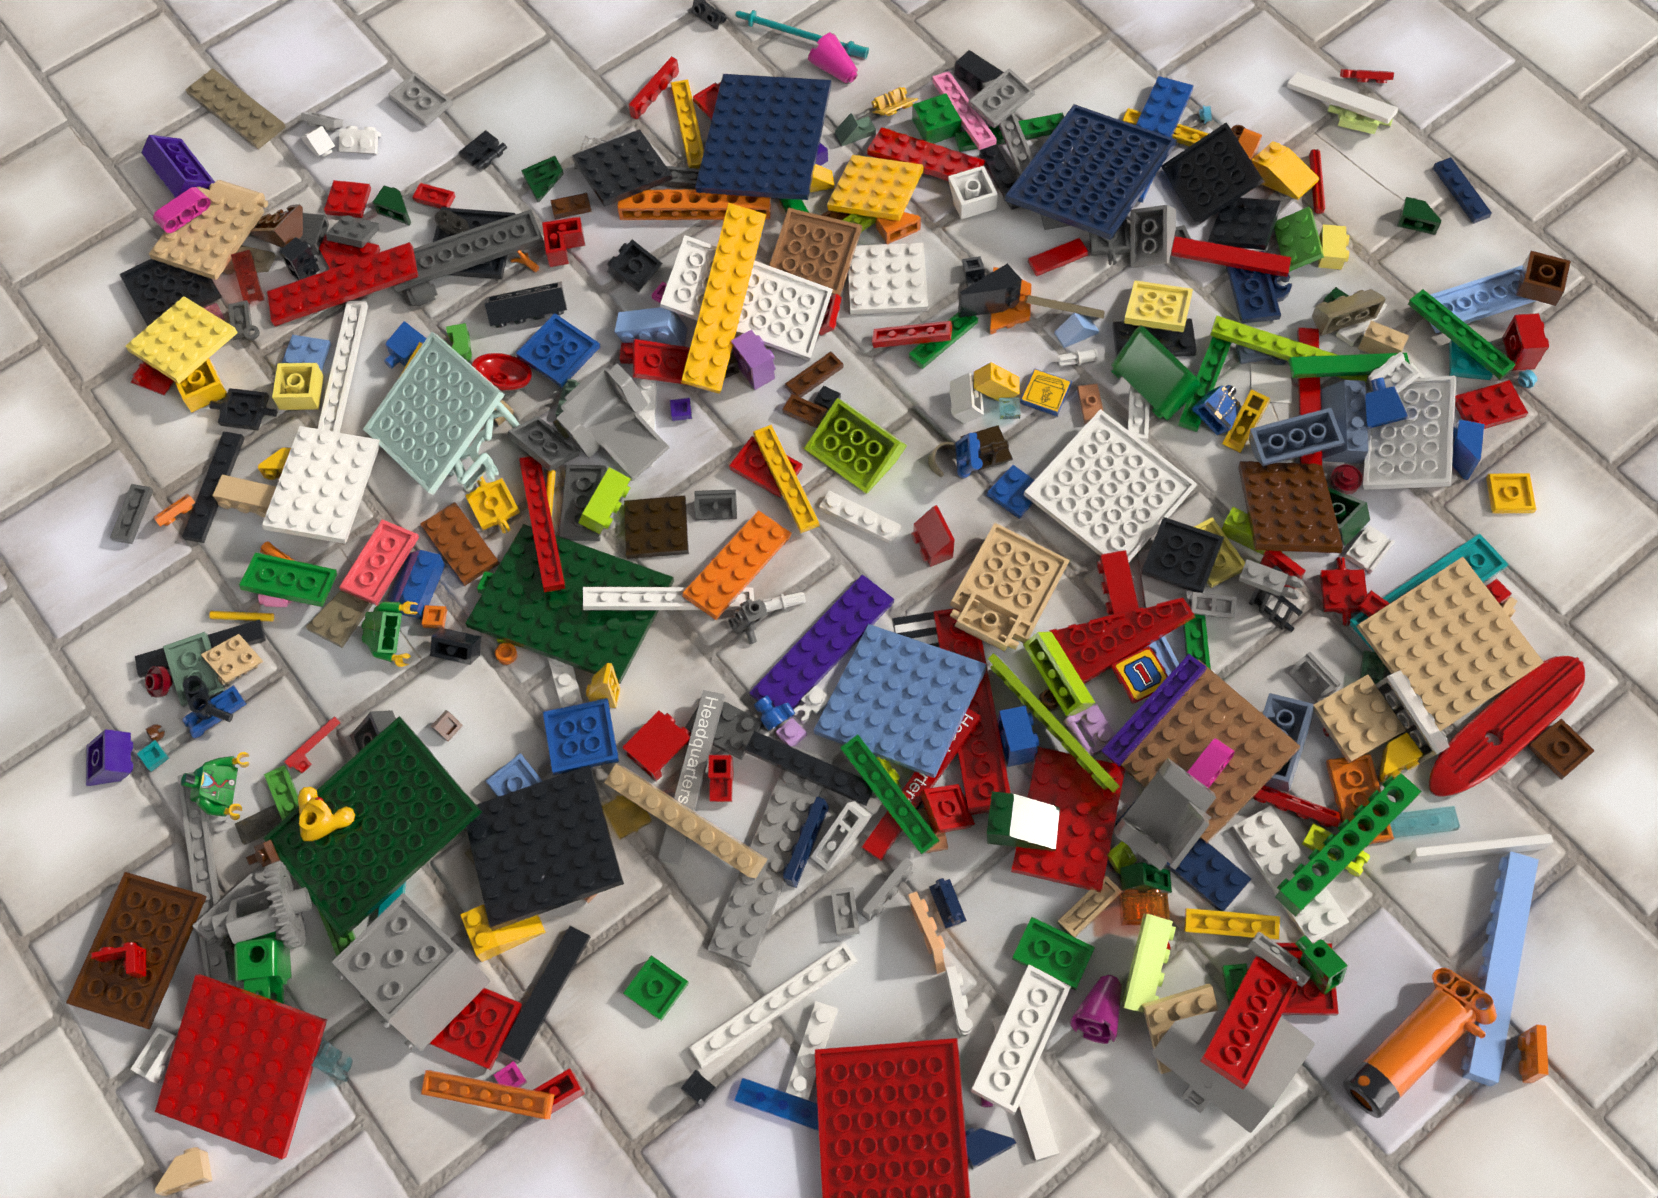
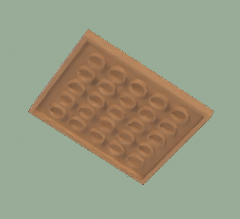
(1210, 712)

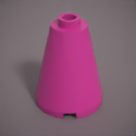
(833, 58)

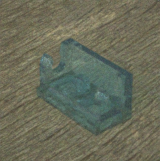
(328, 1062)

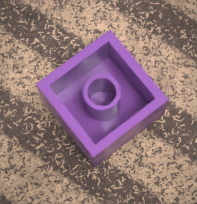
(754, 359)

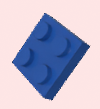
(1010, 489)

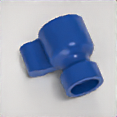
(771, 715)

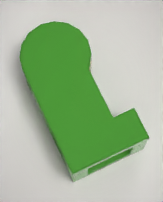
(460, 336)

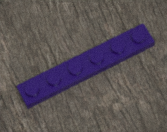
(1153, 710)

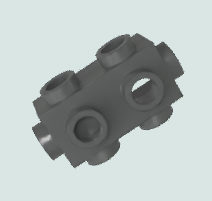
(747, 617)

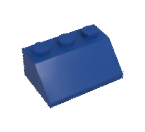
(417, 581)

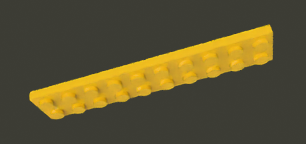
(723, 298)

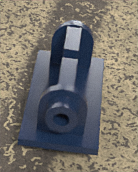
(947, 903)

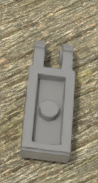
(1270, 580)

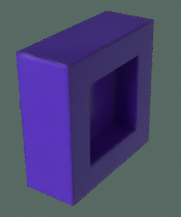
(680, 409)

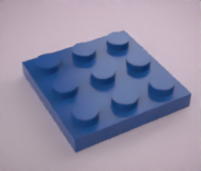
(558, 350)
(580, 736)

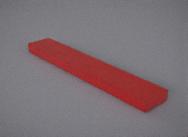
(1231, 256)

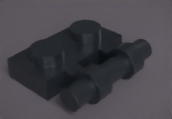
(478, 149)

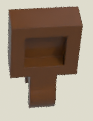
(264, 854)

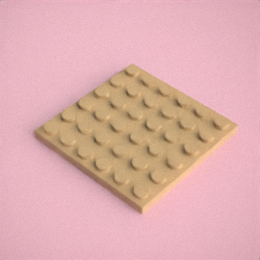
(1451, 643)

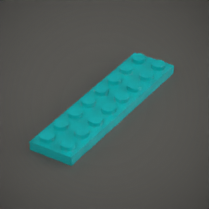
(1477, 552)

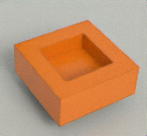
(434, 617)

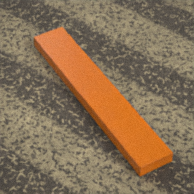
(487, 1094)

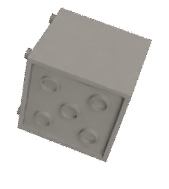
(410, 972)

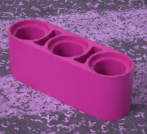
(181, 210)
(1211, 762)

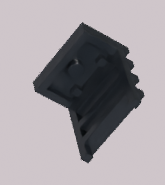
(1263, 598)

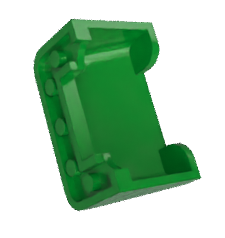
(1155, 373)

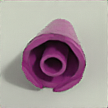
(1099, 1011)

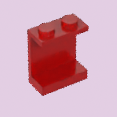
(656, 744)

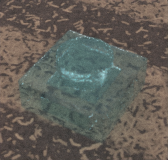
(1009, 408)

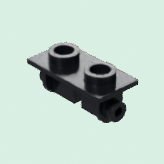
(708, 13)

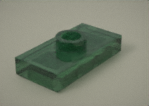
(1372, 666)

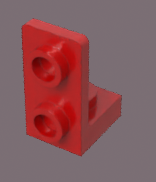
(135, 958)

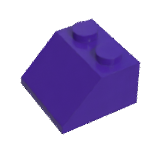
(108, 757)

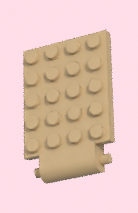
(211, 237)
(1006, 588)

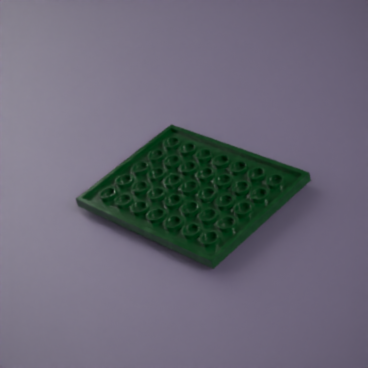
(554, 621)
(402, 818)

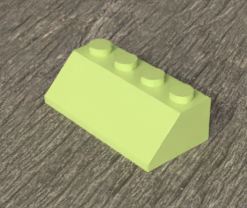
(1147, 962)

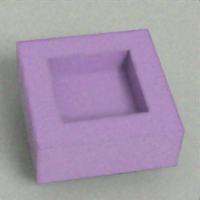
(791, 733)

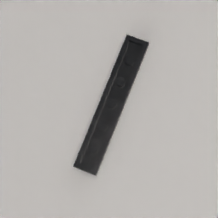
(251, 632)
(545, 994)

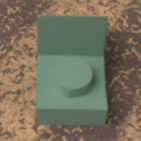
(854, 130)

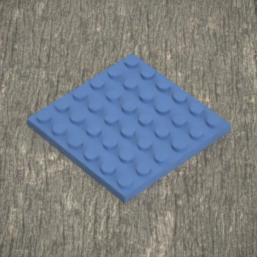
(901, 699)

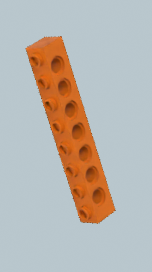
(686, 205)

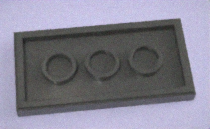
(578, 489)

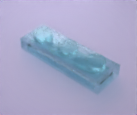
(1425, 822)

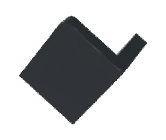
(698, 1088)

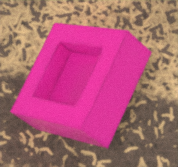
(510, 1076)

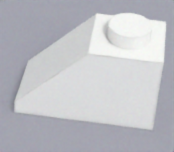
(318, 141)

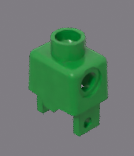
(261, 972)

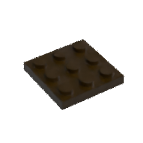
(656, 527)

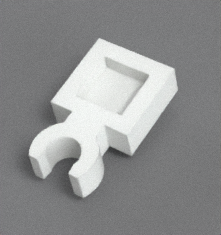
(813, 702)

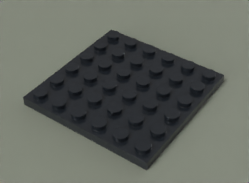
(542, 848)

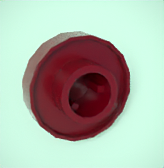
(1346, 479)
(158, 681)

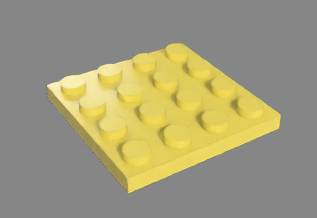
(181, 339)

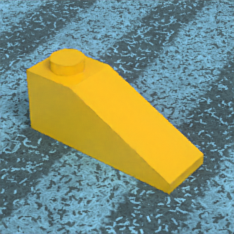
(1247, 418)
(604, 685)

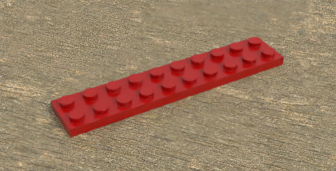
(982, 753)

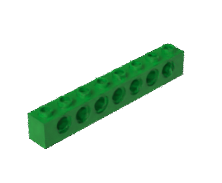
(1404, 794)

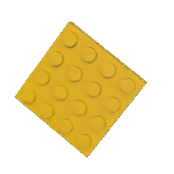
(875, 187)

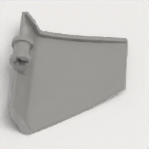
(1283, 1056)

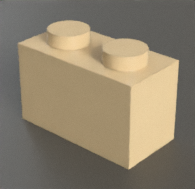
(1382, 339)

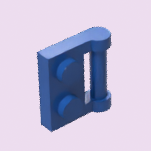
(967, 449)

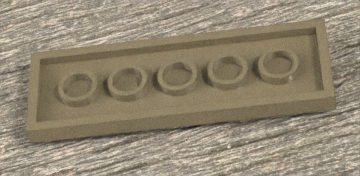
(235, 108)

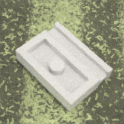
(1369, 549)

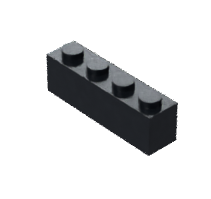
(975, 70)

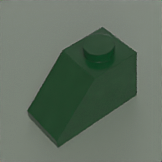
(391, 205)
(1418, 216)
(1144, 878)

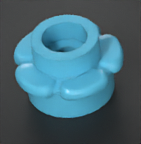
(1205, 114)
(1527, 378)

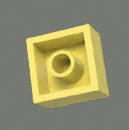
(298, 386)

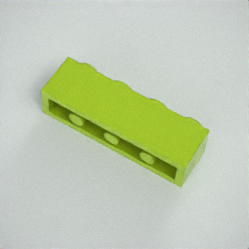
(1058, 673)

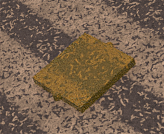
(626, 816)

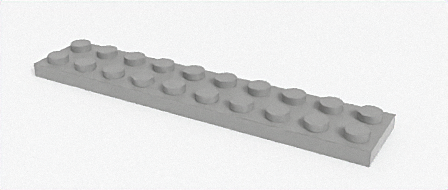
(754, 899)

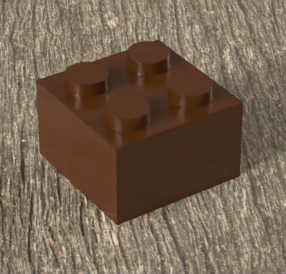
(1543, 278)

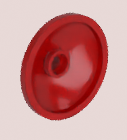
(503, 371)

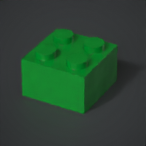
(936, 119)

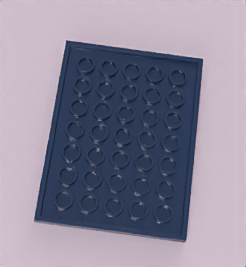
(764, 136)
(1091, 171)

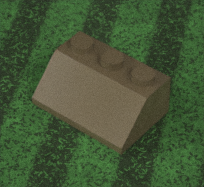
(1347, 311)

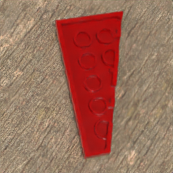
(1108, 639)

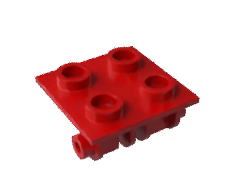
(151, 379)

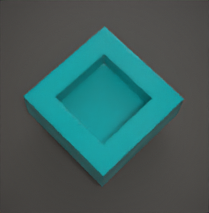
(153, 755)

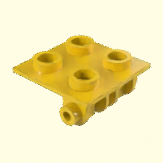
(890, 103)

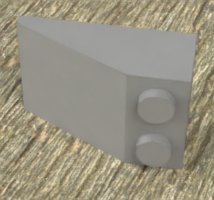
(1152, 235)

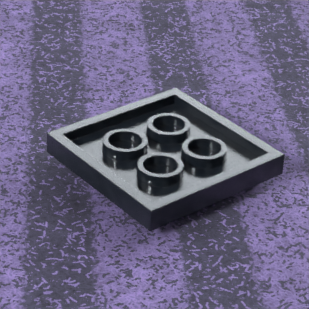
(1246, 223)
(1182, 555)

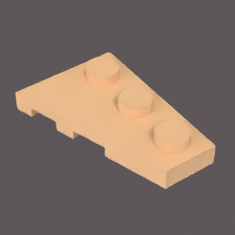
(927, 925)

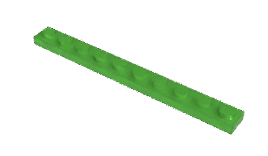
(286, 800)

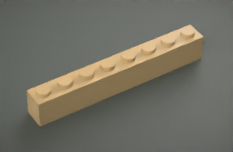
(686, 821)

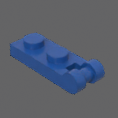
(228, 701)

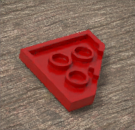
(340, 254)

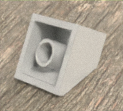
(973, 192)

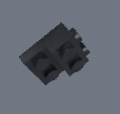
(633, 265)

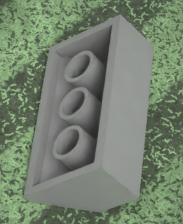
(1413, 715)

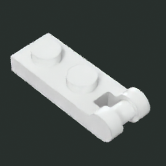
(959, 1002)

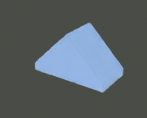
(1075, 329)

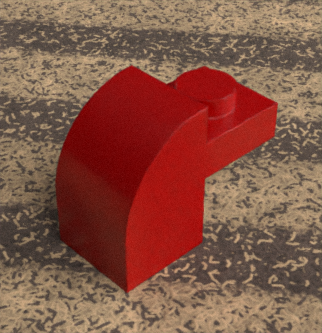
(721, 778)

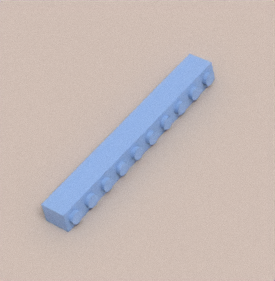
(1501, 965)

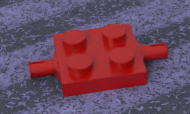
(1342, 590)

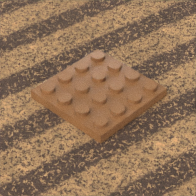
(816, 248)

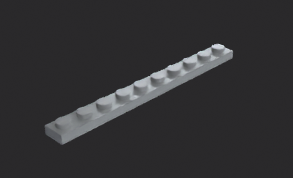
(204, 880)

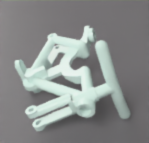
(483, 461)

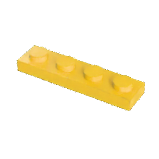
(1231, 923)

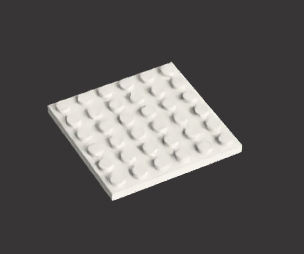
(1110, 488)

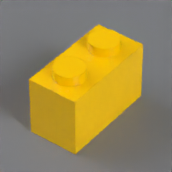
(996, 382)

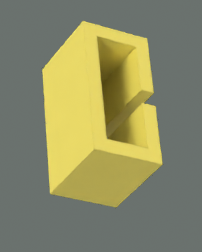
(1333, 244)

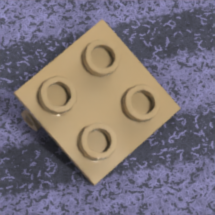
(232, 659)

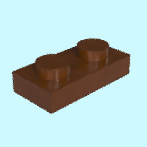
(571, 206)
(804, 411)

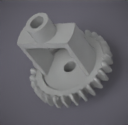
(267, 911)

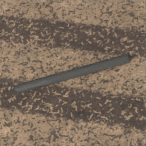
(933, 424)

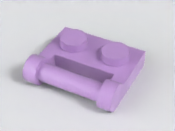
(1094, 725)

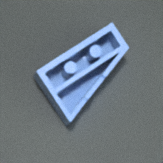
(651, 325)

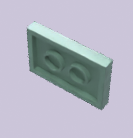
(186, 660)

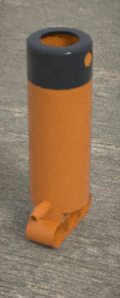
(1419, 1042)

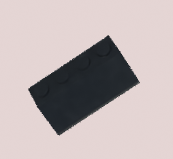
(525, 304)

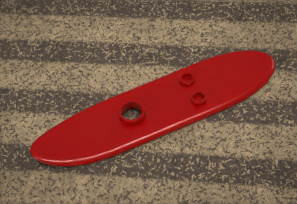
(1514, 718)

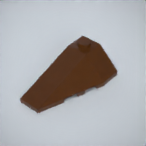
(281, 226)

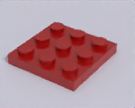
(1309, 999)
(479, 1028)

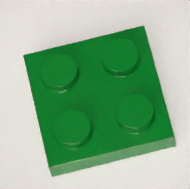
(656, 988)

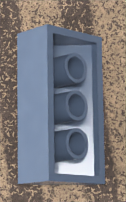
(1349, 409)
(1295, 437)
(1295, 720)

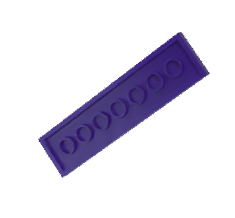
(824, 644)

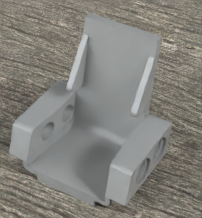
(606, 416)
(1167, 817)

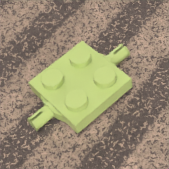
(1355, 121)

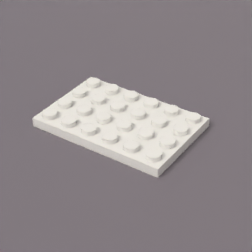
(1419, 448)
(321, 485)

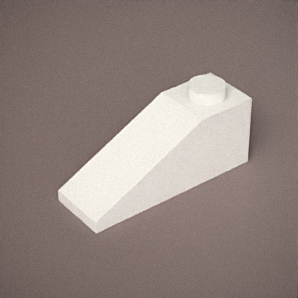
(841, 834)

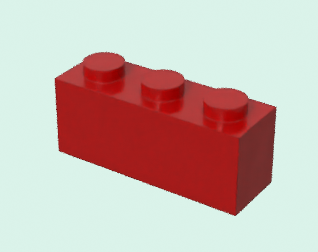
(1117, 582)

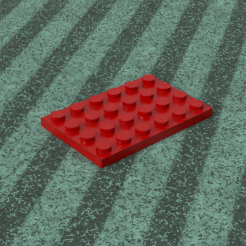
(1084, 821)

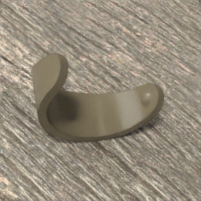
(931, 459)

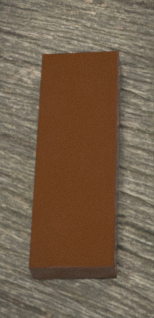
(814, 375)

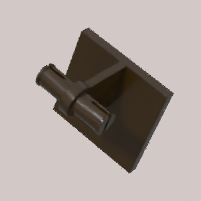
(993, 447)

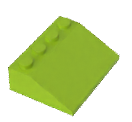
(854, 446)

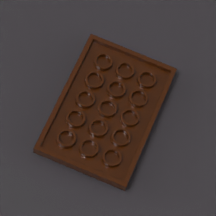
(1289, 507)
(156, 919)

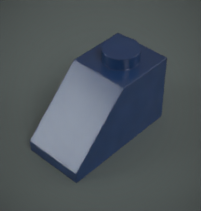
(985, 1145)

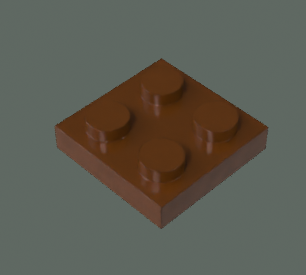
(1561, 749)

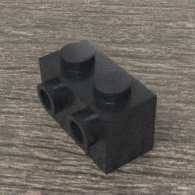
(299, 259)
(455, 646)

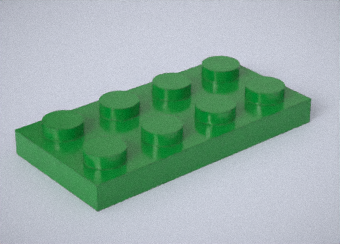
(288, 579)

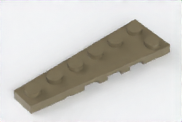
(339, 618)

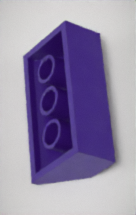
(175, 164)

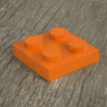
(1533, 1054)

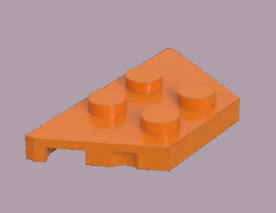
(1015, 315)

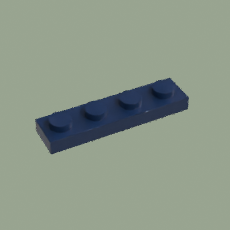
(1462, 190)
(808, 835)

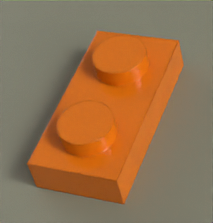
(168, 515)

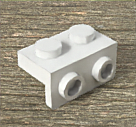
(358, 141)
(1395, 373)
(155, 1056)

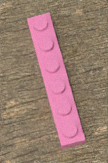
(970, 119)

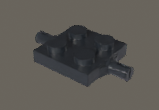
(243, 409)

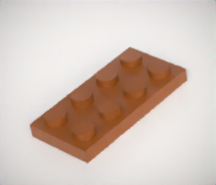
(459, 543)

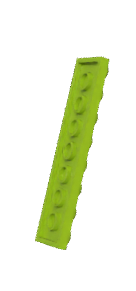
(1052, 724)

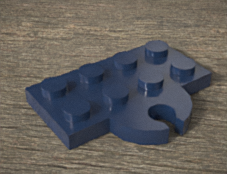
(1257, 294)

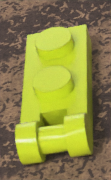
(1315, 839)

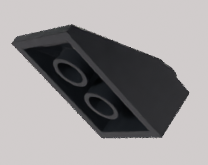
(991, 294)

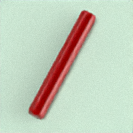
(1318, 188)

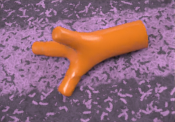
(526, 261)

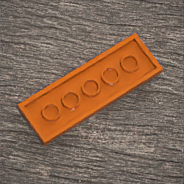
(736, 565)

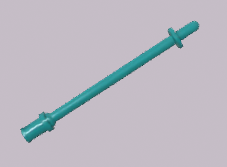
(850, 47)

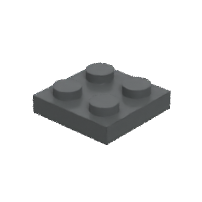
(352, 231)

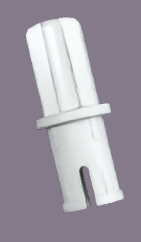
(1077, 357)
(782, 601)

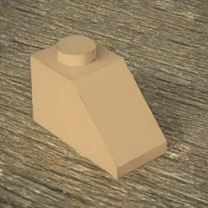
(185, 1172)

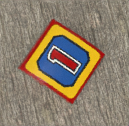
(1140, 674)

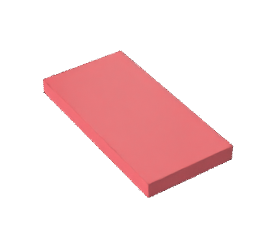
(379, 562)

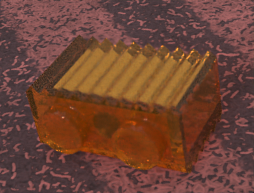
(1136, 904)

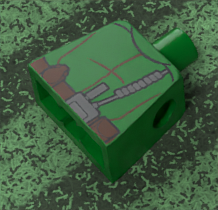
(1323, 963)

